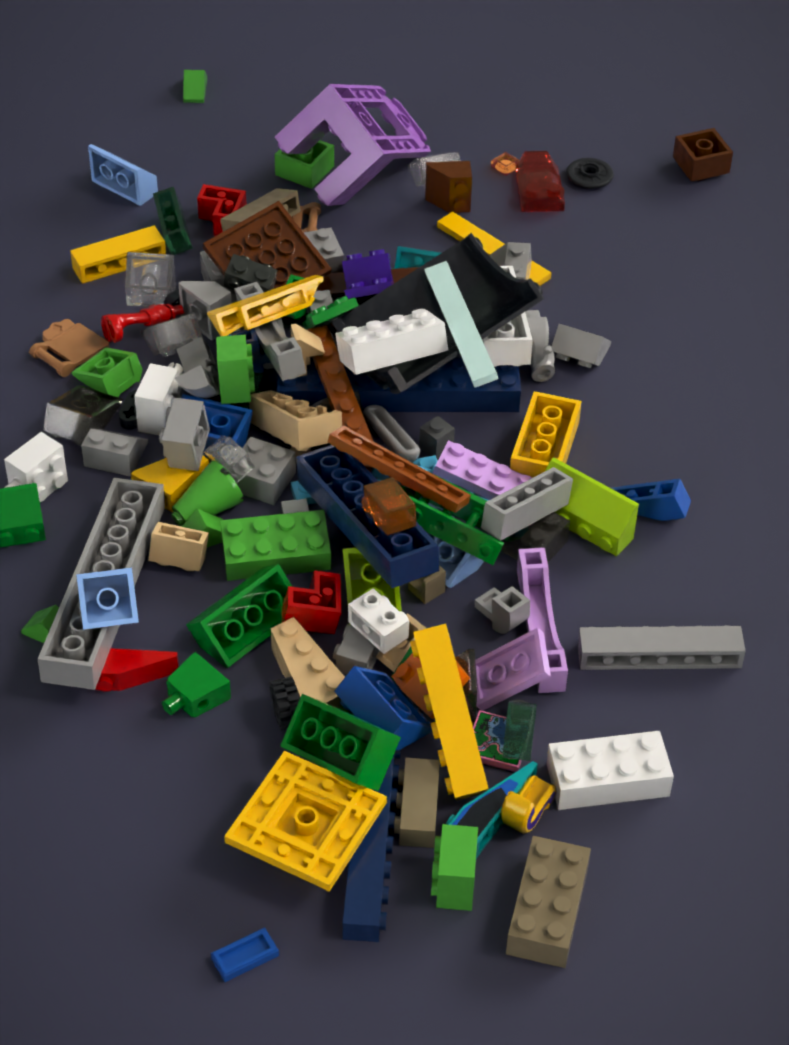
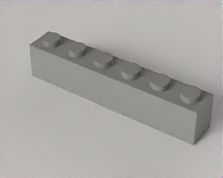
(660, 647)

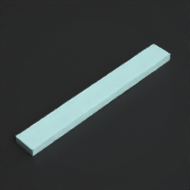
(461, 324)

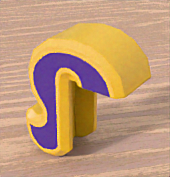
(524, 809)

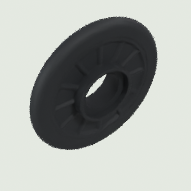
(577, 173)

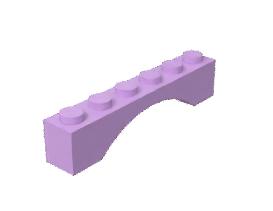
(535, 585)

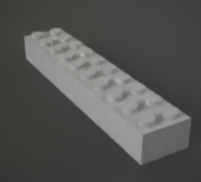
(116, 542)

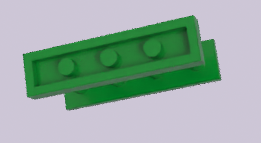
(456, 532)

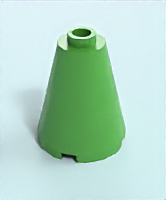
(209, 492)

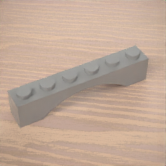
(282, 351)

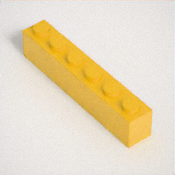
(450, 711)

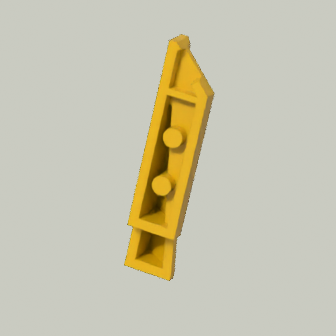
(265, 306)

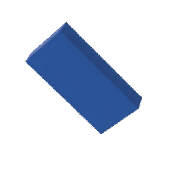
(244, 954)

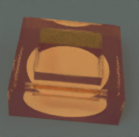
(505, 163)

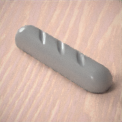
(391, 432)

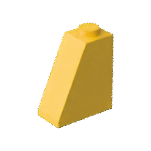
(175, 480)

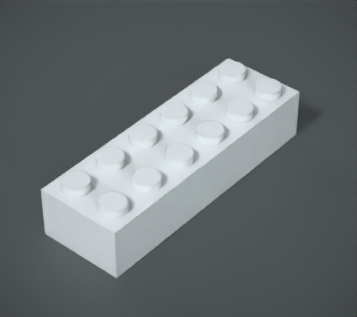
(512, 341)

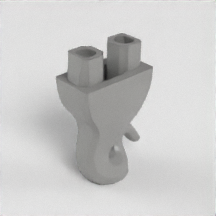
(542, 354)

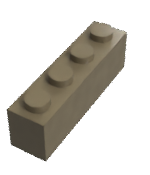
(287, 198)

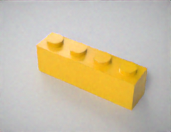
(110, 255)

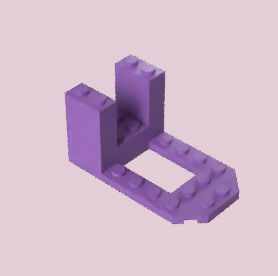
(344, 114)

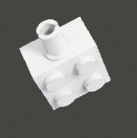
(155, 396)
(38, 462)

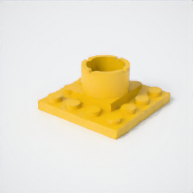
(306, 820)

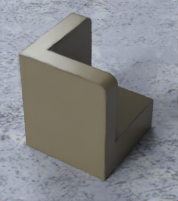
(429, 587)

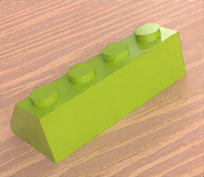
(597, 511)

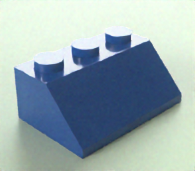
(225, 420)
(381, 702)

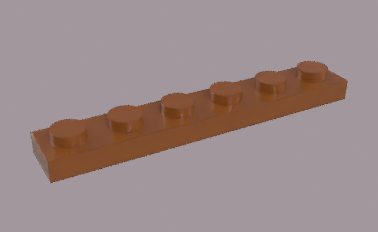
(399, 468)

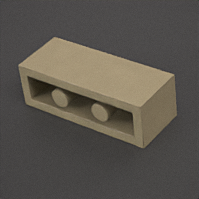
(417, 802)

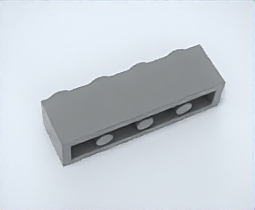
(526, 503)

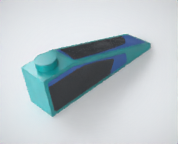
(486, 809)

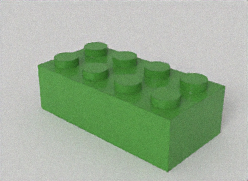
(292, 540)

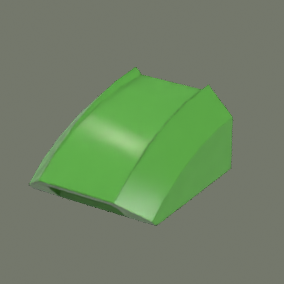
(110, 371)

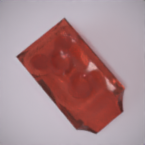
(539, 183)

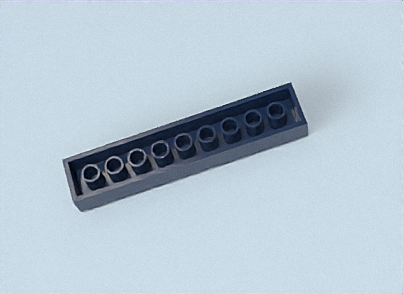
(441, 391)

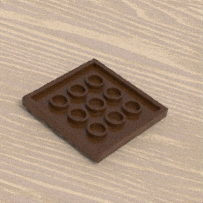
(269, 239)

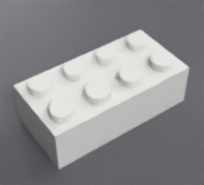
(391, 341)
(609, 770)

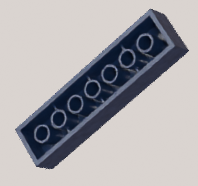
(338, 487)

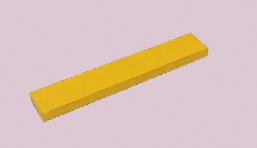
(460, 228)

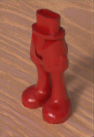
(113, 324)

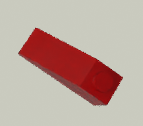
(135, 667)

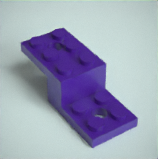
(367, 274)

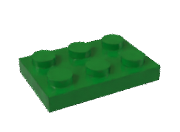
(334, 310)

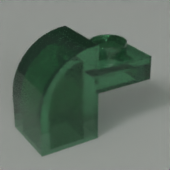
(519, 730)

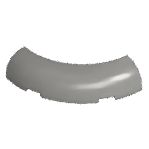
(199, 368)

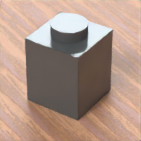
(435, 436)

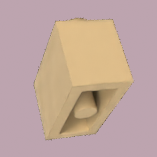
(178, 546)

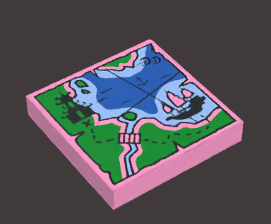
(490, 735)

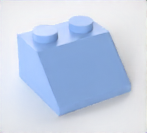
(107, 598)

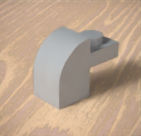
(504, 609)

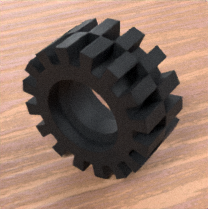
(284, 700)

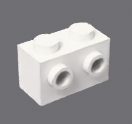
(378, 620)

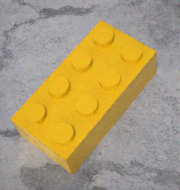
(545, 433)

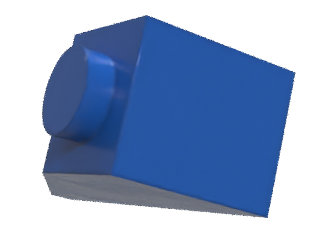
(659, 499)

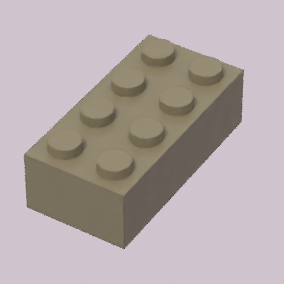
(548, 901)

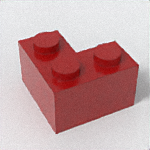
(217, 203)
(317, 607)

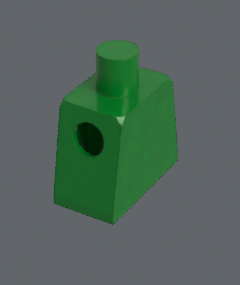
(196, 687)

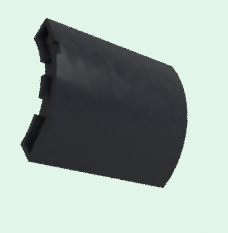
(488, 291)

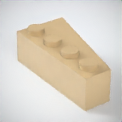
(293, 419)
(306, 663)

